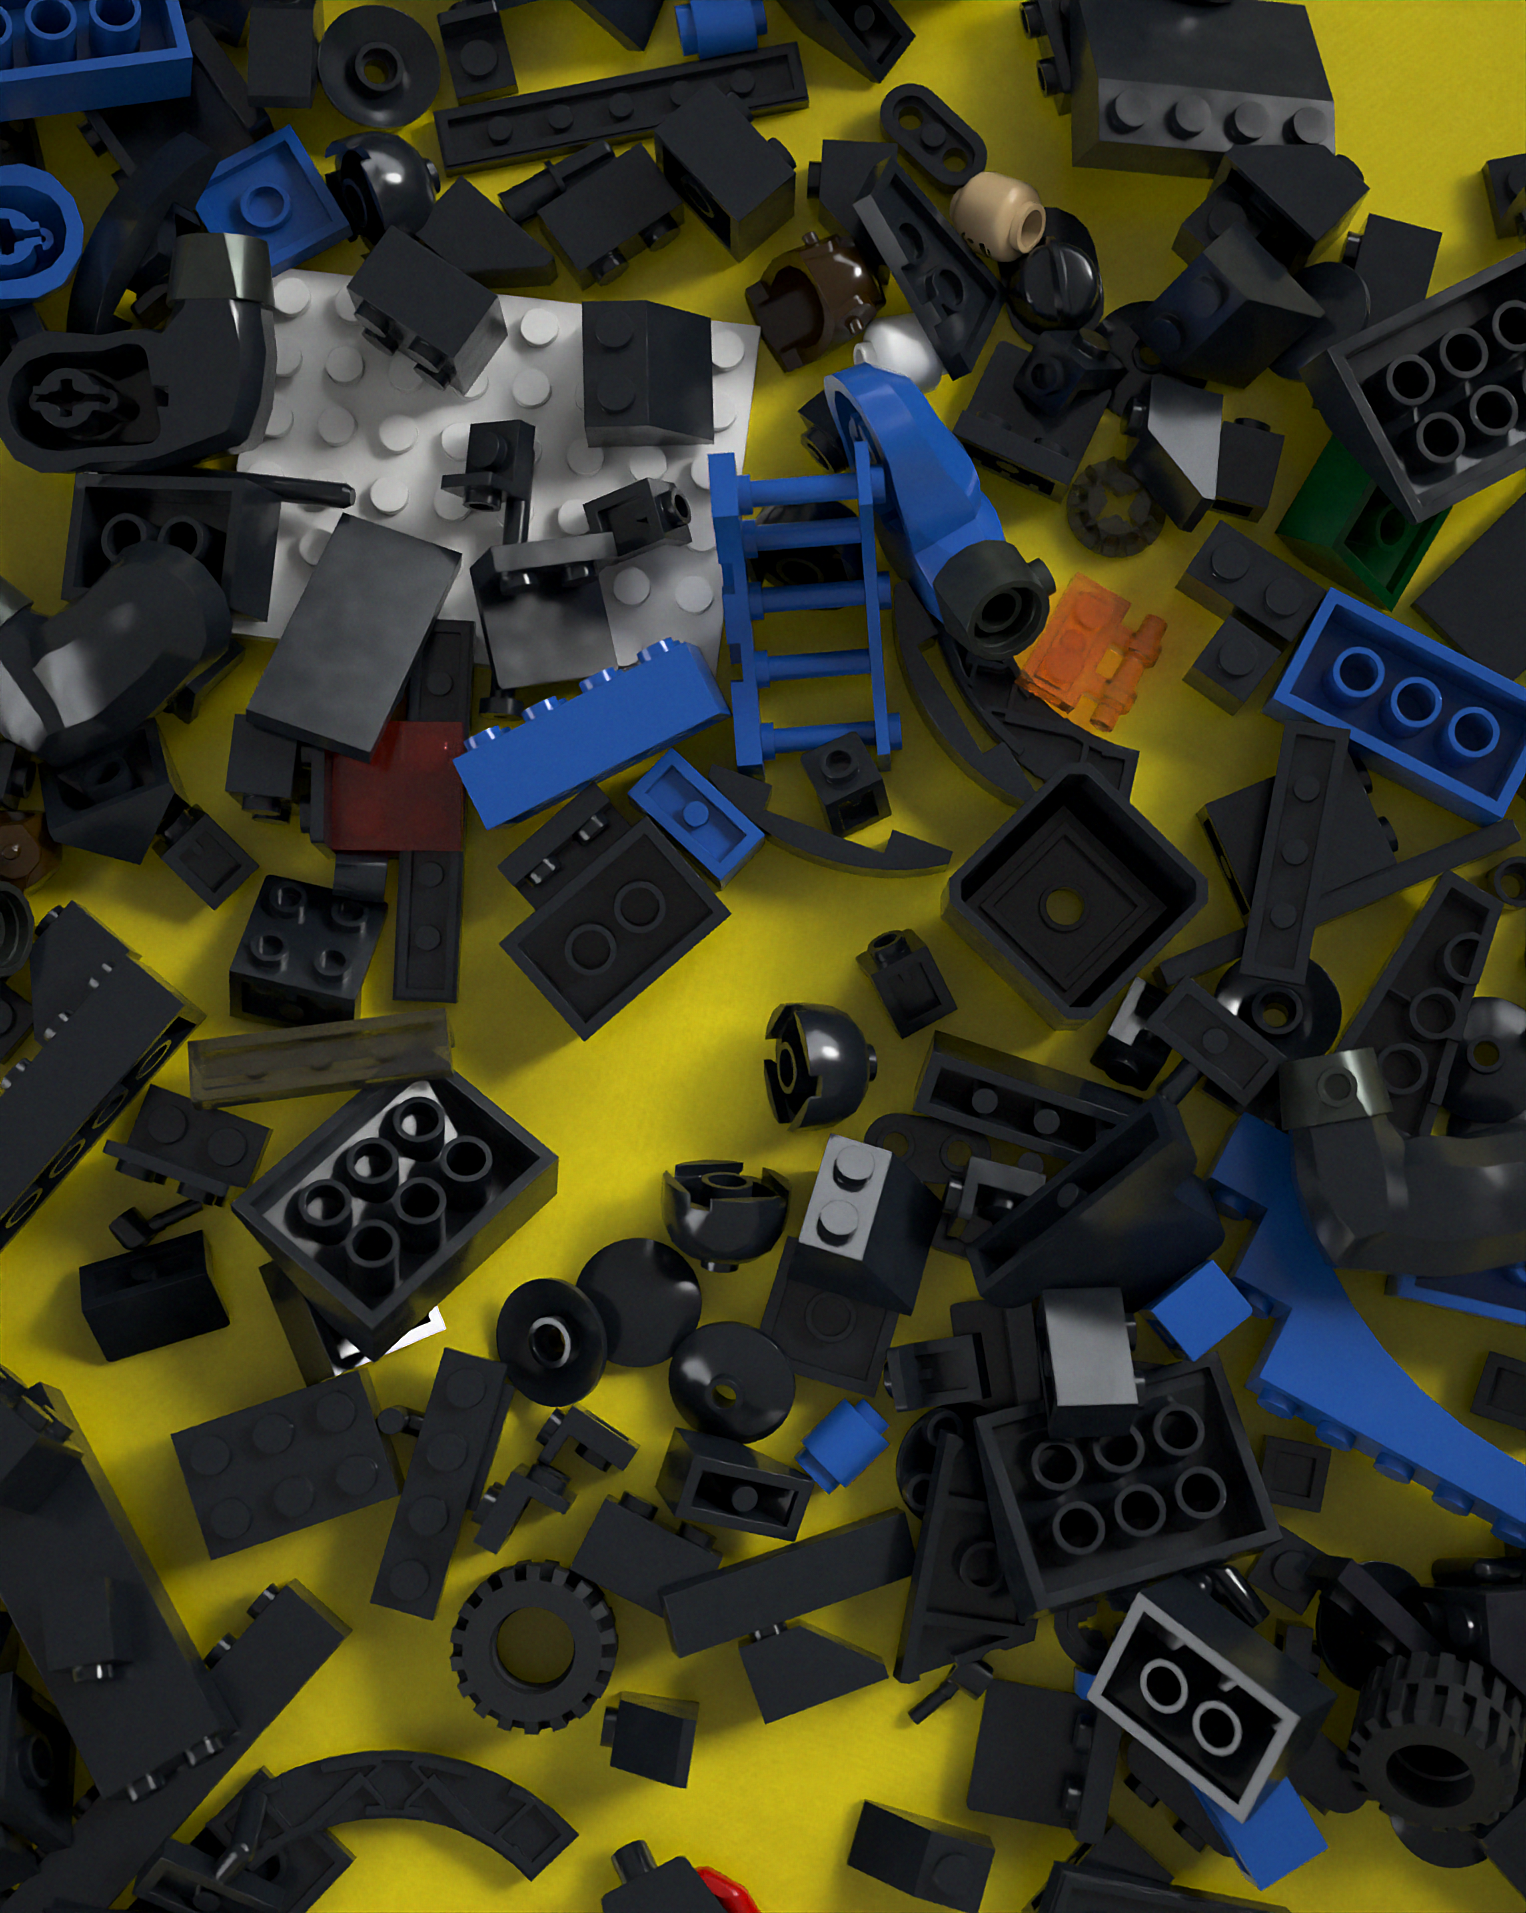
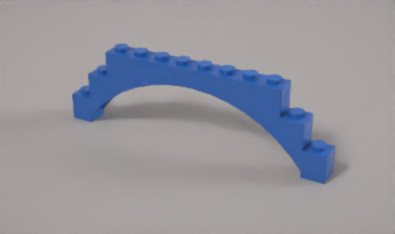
(1326, 1359)

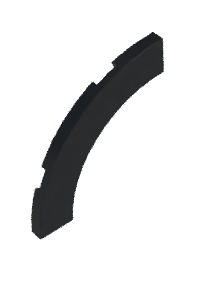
(1027, 724)
(410, 1788)

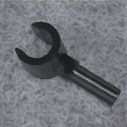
(136, 1232)
(969, 1678)

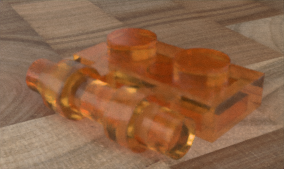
(1074, 643)

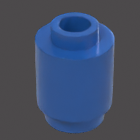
(719, 26)
(843, 1444)

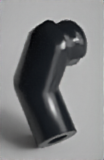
(1231, 1589)

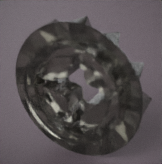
(1112, 535)

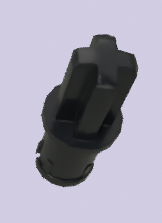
(526, 198)

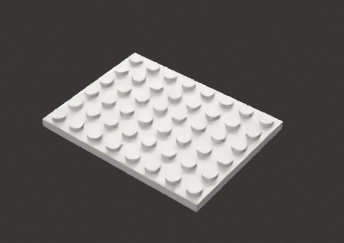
(391, 436)

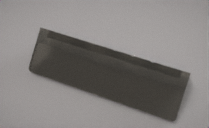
(320, 1059)

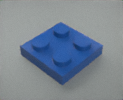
(277, 197)

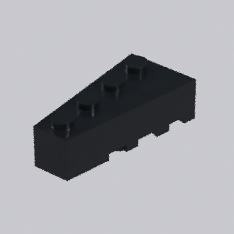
(1423, 999)

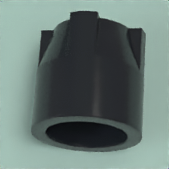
(1512, 867)
(361, 875)

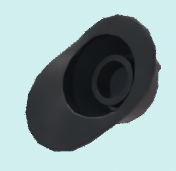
(1055, 282)

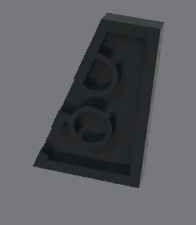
(932, 264)

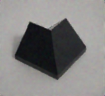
(114, 795)

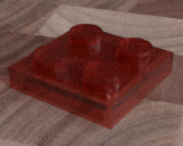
(407, 793)

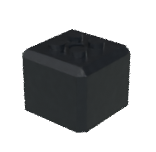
(1084, 841)

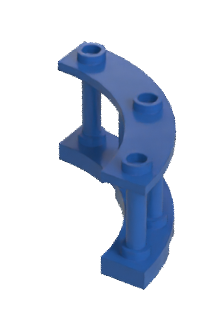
(747, 601)

